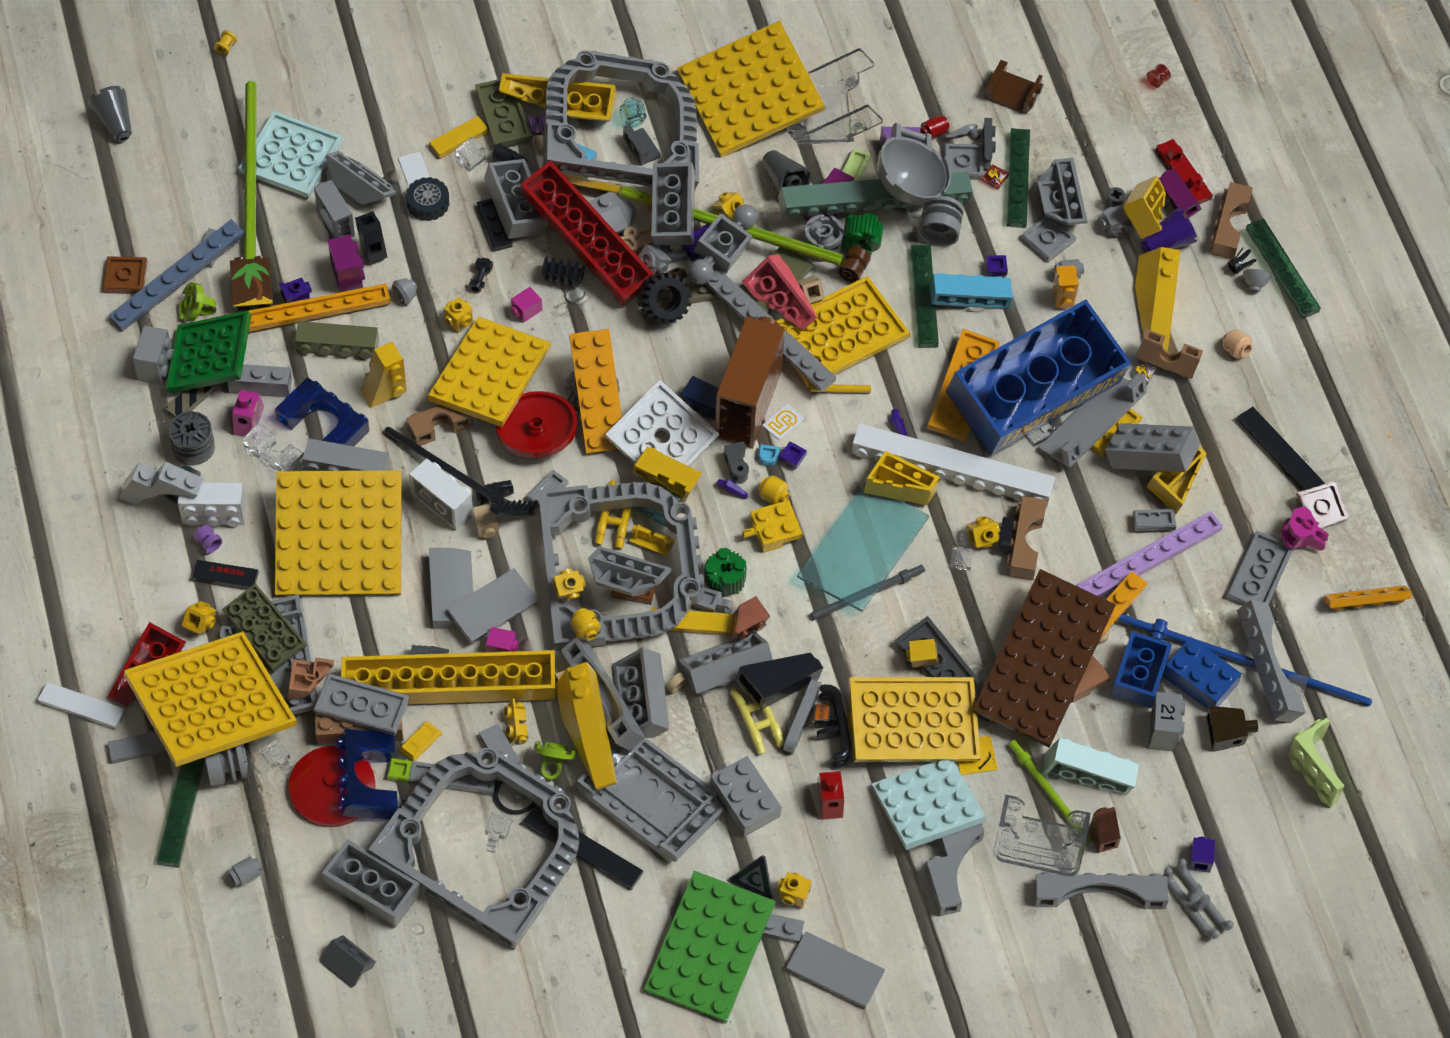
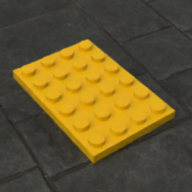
(849, 327)
(489, 371)
(913, 719)

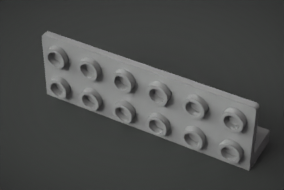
(1093, 421)

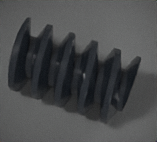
(562, 272)

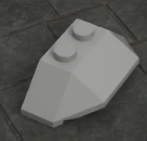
(357, 179)
(1062, 193)
(615, 210)
(625, 572)

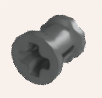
(1115, 197)

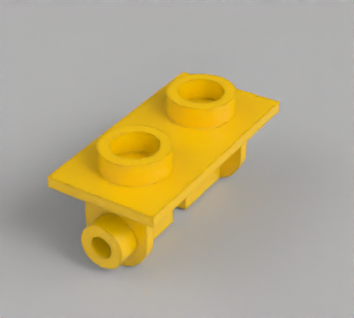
(651, 540)
(514, 714)

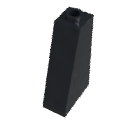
(778, 678)

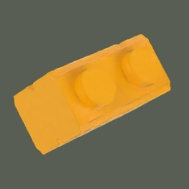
(1065, 286)

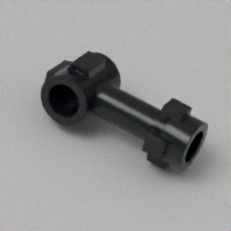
(482, 265)

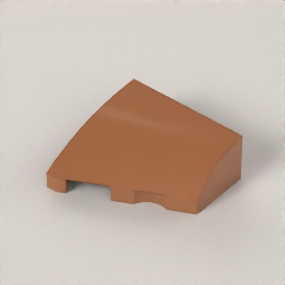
(306, 676)
(1093, 677)

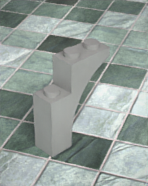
(169, 479)
(943, 870)

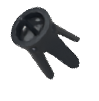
(1236, 265)

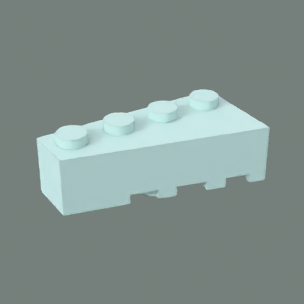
(1089, 766)

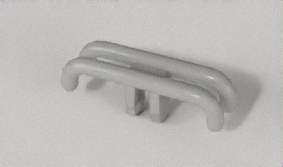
(1196, 901)

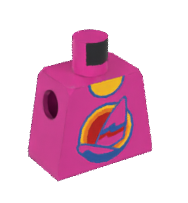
(247, 407)

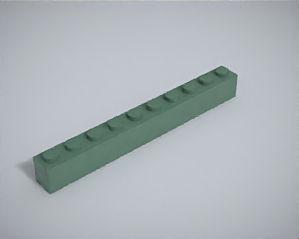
(855, 196)

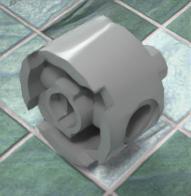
(824, 233)

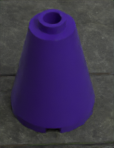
(1174, 234)

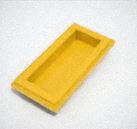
(420, 741)

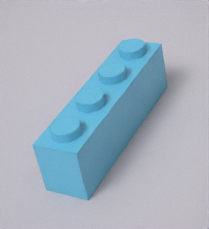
(970, 291)

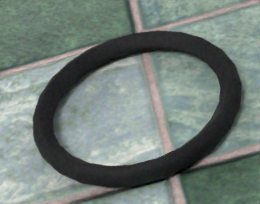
(502, 807)

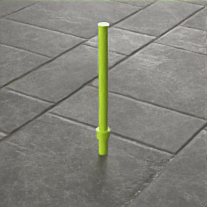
(1025, 760)

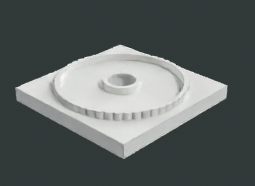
(662, 411)

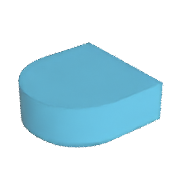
(768, 455)

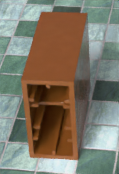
(750, 381)

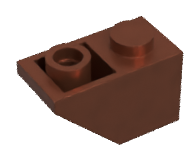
(747, 618)
(1105, 829)

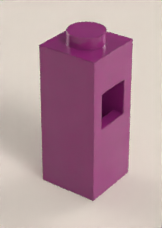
(1179, 193)

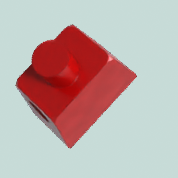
(831, 790)

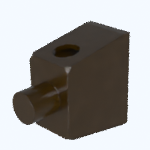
(1228, 727)

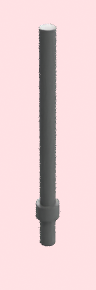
(903, 576)

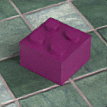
(346, 263)

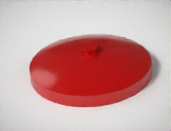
(539, 425)
(315, 787)

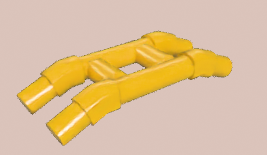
(620, 522)

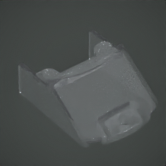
(837, 122)

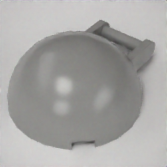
(911, 168)

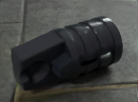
(503, 153)
(502, 488)

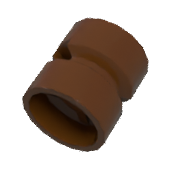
(853, 264)

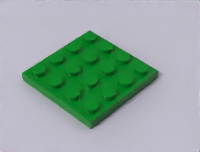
(208, 352)

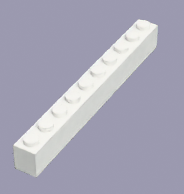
(954, 464)

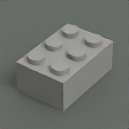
(745, 796)

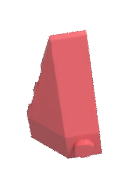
(778, 288)

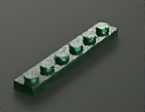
(1018, 178)
(1283, 268)
(925, 311)
(180, 813)

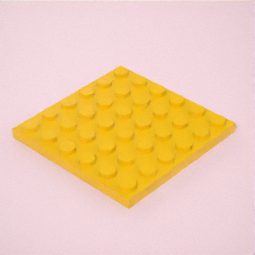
(751, 88)
(338, 533)
(209, 698)

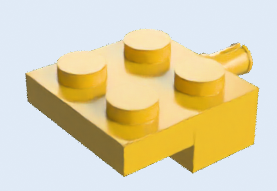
(774, 526)

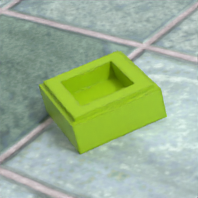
(399, 770)

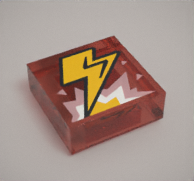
(995, 176)

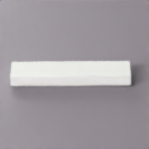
(81, 705)

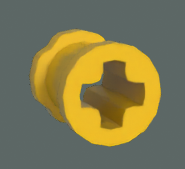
(226, 41)

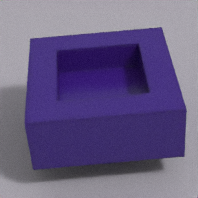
(996, 265)
(792, 455)

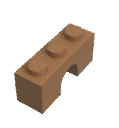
(1153, 352)
(422, 424)

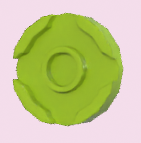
(195, 303)
(554, 754)

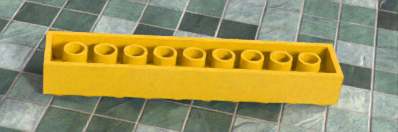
(459, 675)

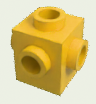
(727, 204)
(458, 314)
(983, 532)
(561, 587)
(199, 617)
(794, 889)

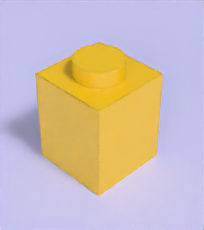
(922, 653)

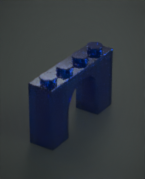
(312, 397)
(355, 797)

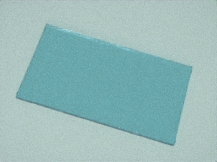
(863, 548)

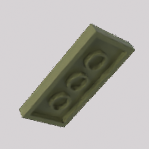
(503, 115)

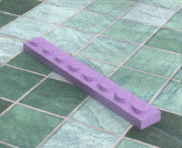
(1153, 554)

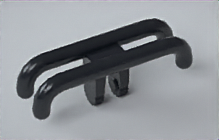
(839, 721)

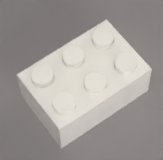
(441, 493)
(214, 505)

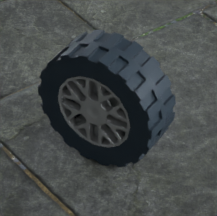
(427, 198)

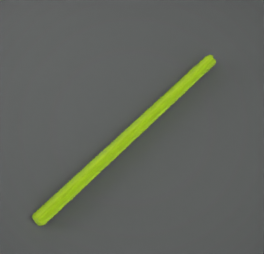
(250, 170)
(757, 233)

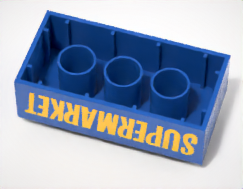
(1038, 377)

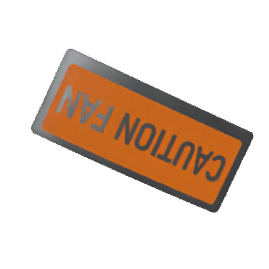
(821, 712)

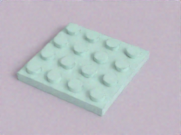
(293, 153)
(928, 803)

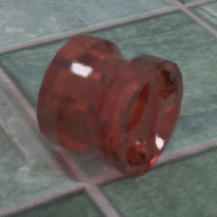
(1158, 75)

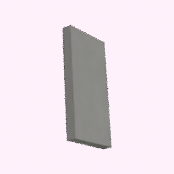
(1260, 570)
(492, 605)
(361, 704)
(835, 969)

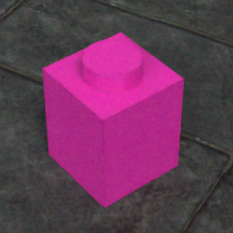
(526, 304)
(501, 641)

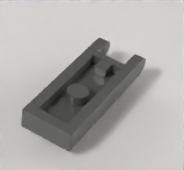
(988, 145)

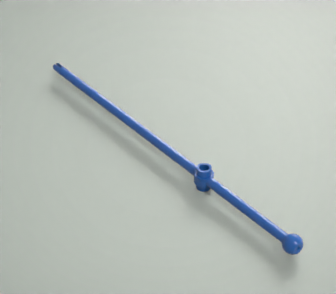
(1159, 631)

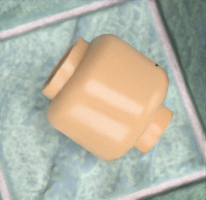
(1237, 343)

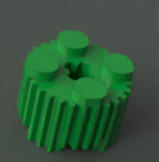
(863, 232)
(725, 572)

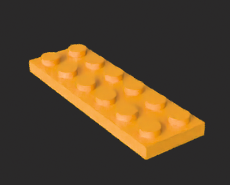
(595, 387)
(945, 416)

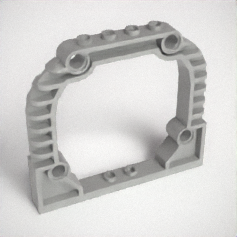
(656, 77)
(559, 510)
(504, 920)

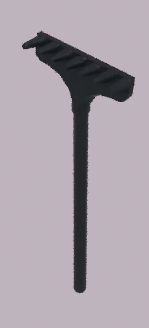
(501, 507)

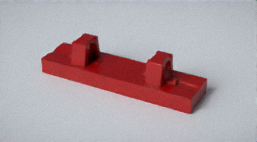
(1171, 150)

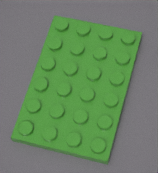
(710, 946)

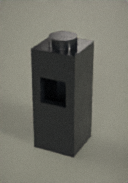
(371, 237)

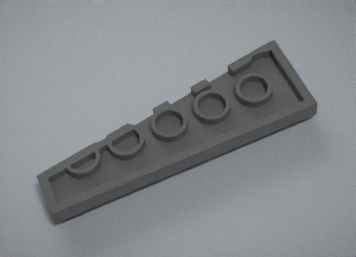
(949, 661)

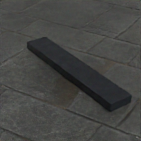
(1279, 449)
(589, 851)

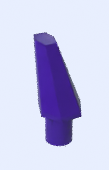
(897, 422)
(731, 487)

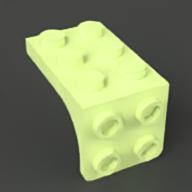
(1312, 766)

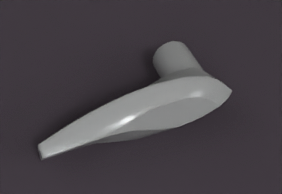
(968, 129)

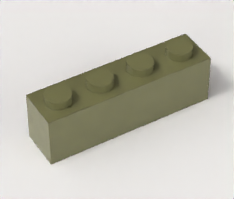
(336, 339)

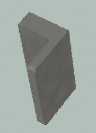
(640, 144)
(347, 960)

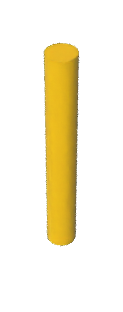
(844, 388)

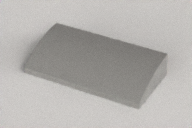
(450, 582)

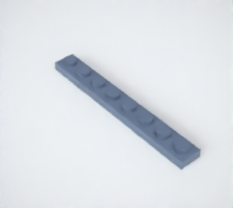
(176, 275)

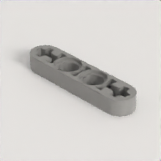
(802, 716)

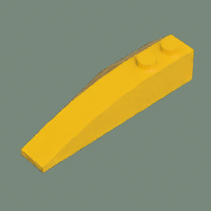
(584, 99)
(1157, 289)
(585, 722)

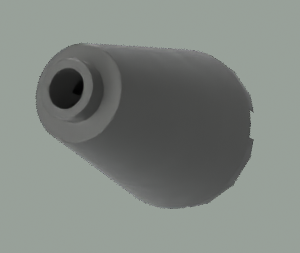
(113, 111)
(785, 171)

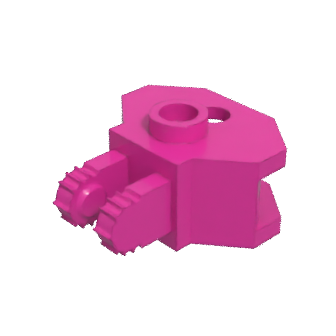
(1303, 531)

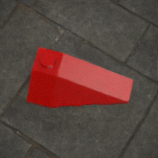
(152, 645)

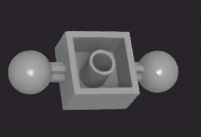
(723, 244)

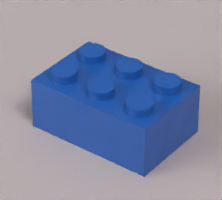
(1141, 669)
(1201, 674)

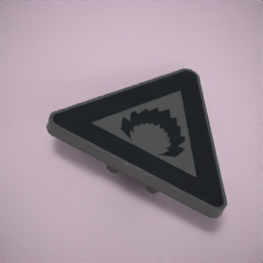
(754, 878)

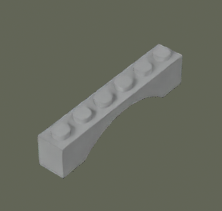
(1281, 695)
(617, 715)
(1146, 891)

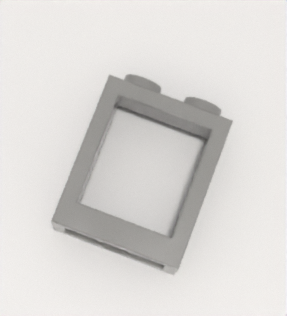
(334, 210)

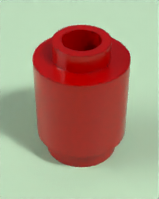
(935, 126)

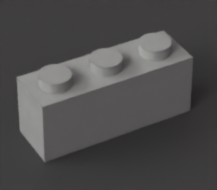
(263, 380)

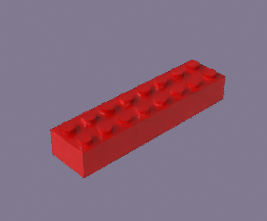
(586, 232)

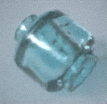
(633, 112)

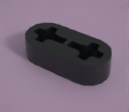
(1005, 535)

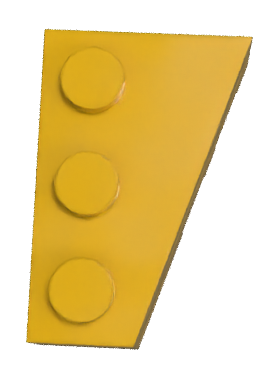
(1145, 206)
(385, 376)
(667, 473)
(901, 480)
(1174, 486)

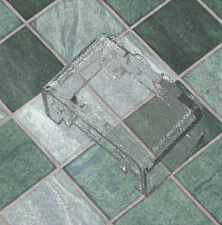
(1040, 842)

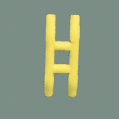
(754, 728)

